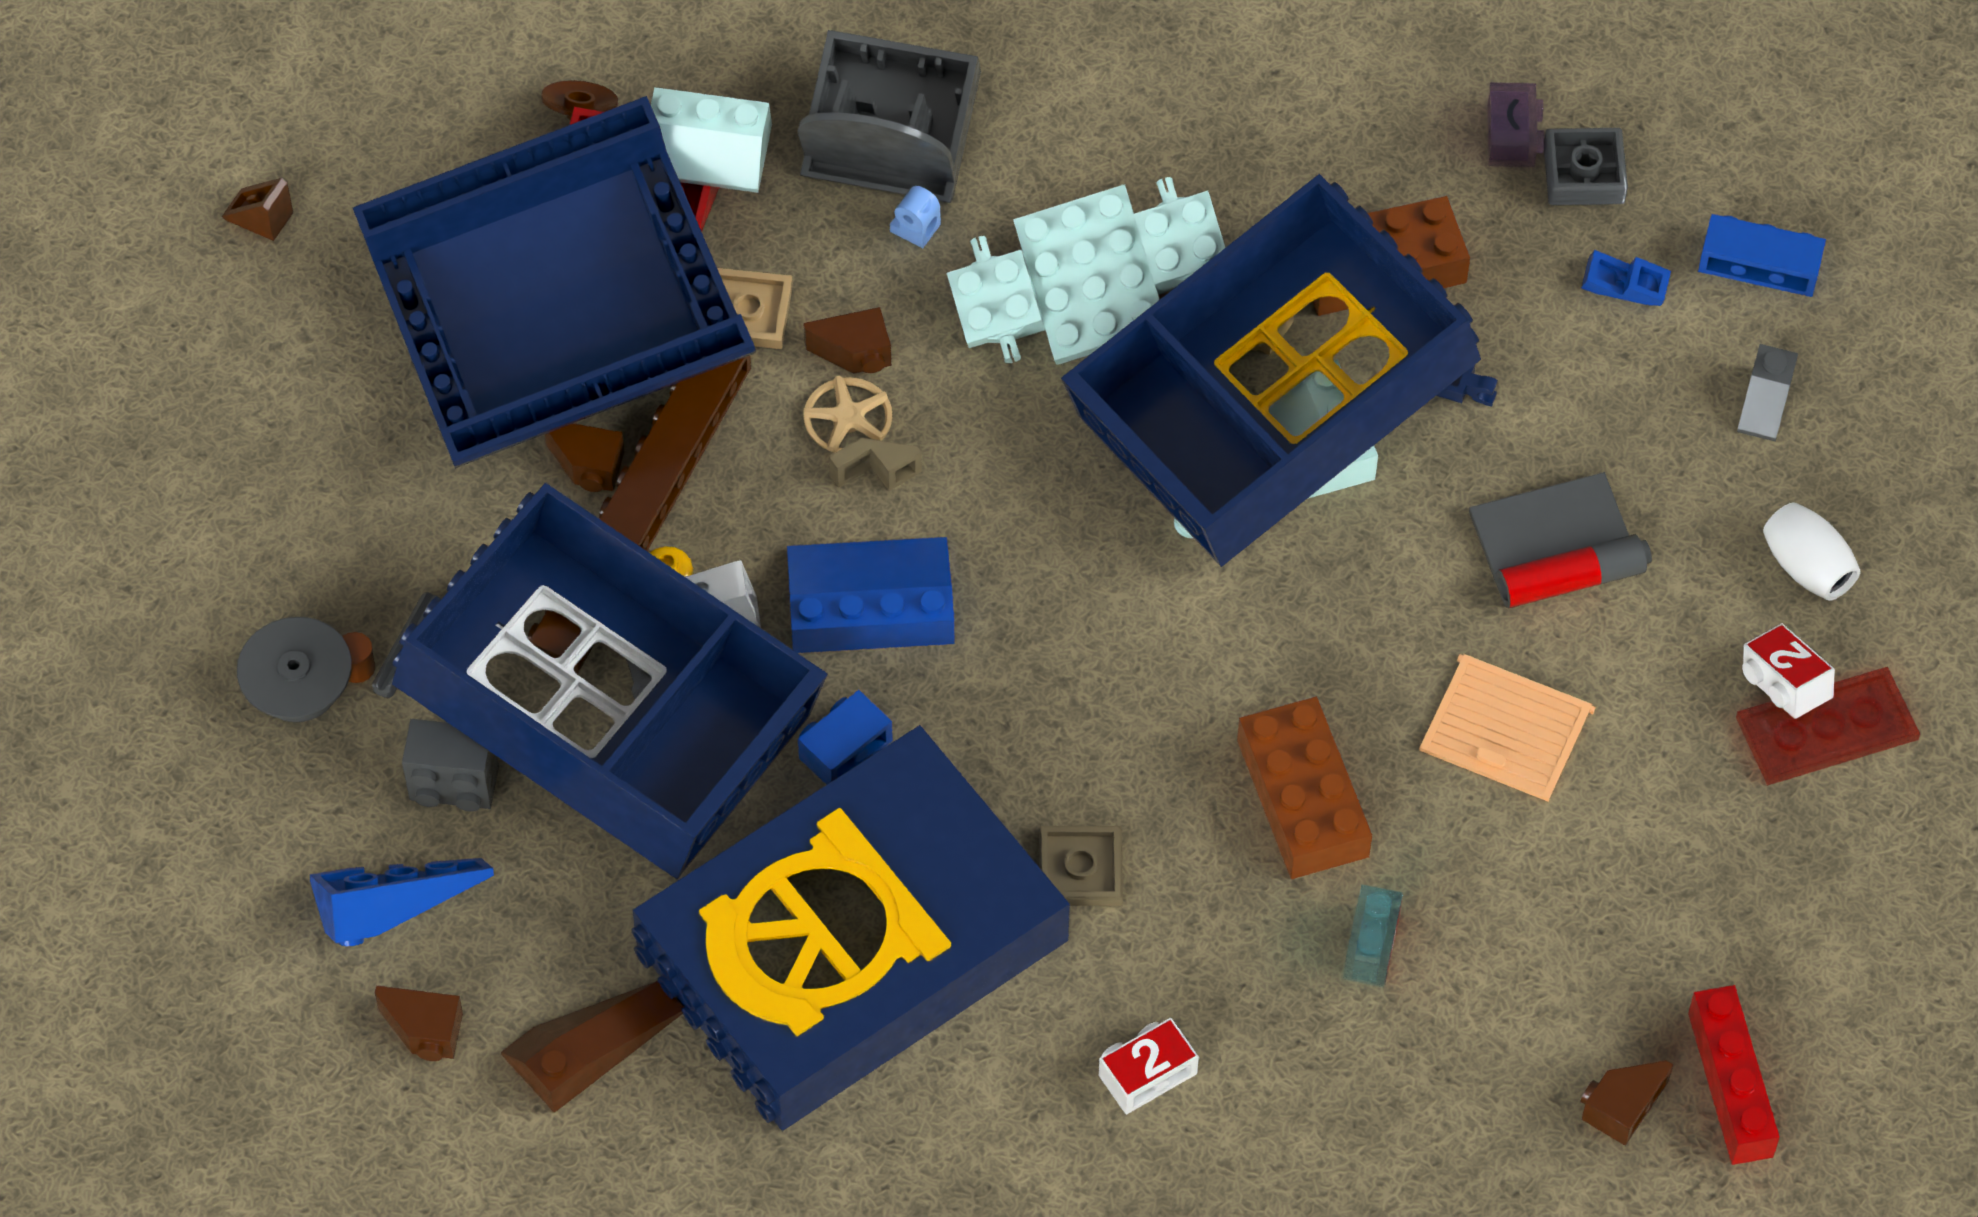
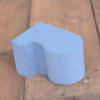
(917, 216)

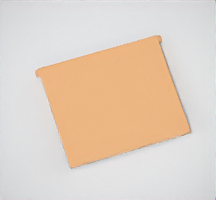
(1506, 727)

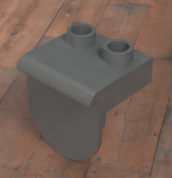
(889, 115)

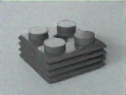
(1572, 149)

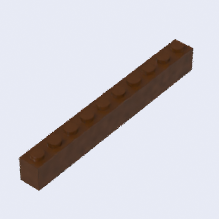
(656, 476)

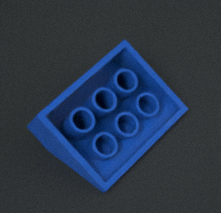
(870, 595)

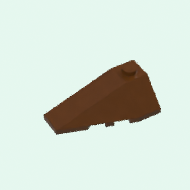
(581, 1047)

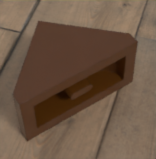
(261, 208)

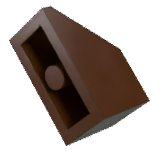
(851, 341)
(588, 455)
(422, 1020)
(1624, 1098)

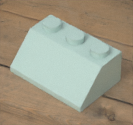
(714, 137)
(1307, 405)

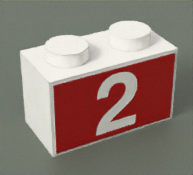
(1788, 671)
(1147, 1065)

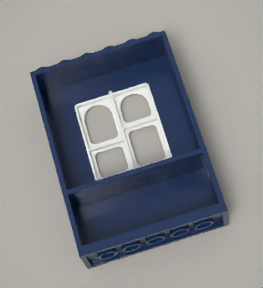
(689, 743)

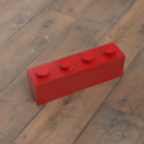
(1733, 1075)

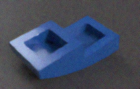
(1633, 282)

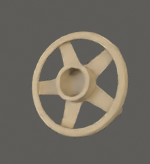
(847, 414)

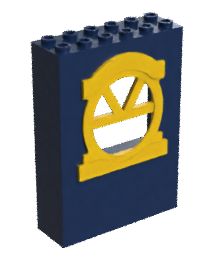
(959, 915)

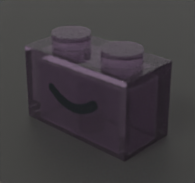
(1513, 124)

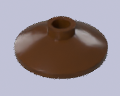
(566, 95)

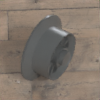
(294, 668)

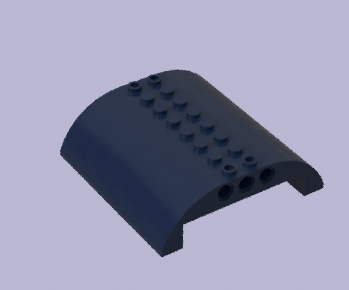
(551, 282)

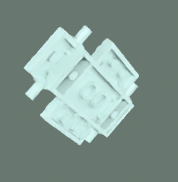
(1084, 270)

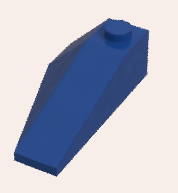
(367, 904)

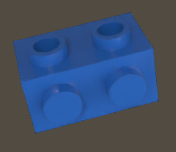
(844, 737)

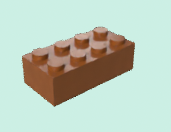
(1426, 233)
(1304, 787)

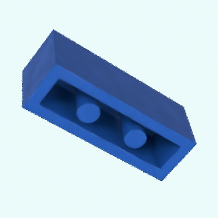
(1762, 255)

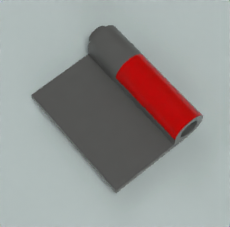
(1557, 540)

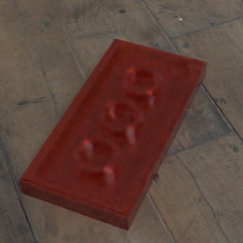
(1857, 722)

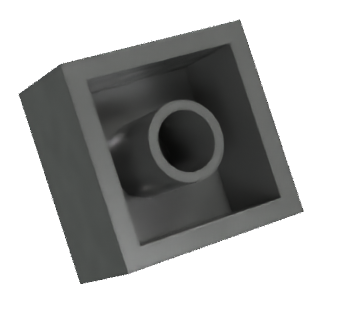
(447, 767)

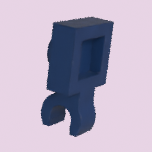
(1477, 386)

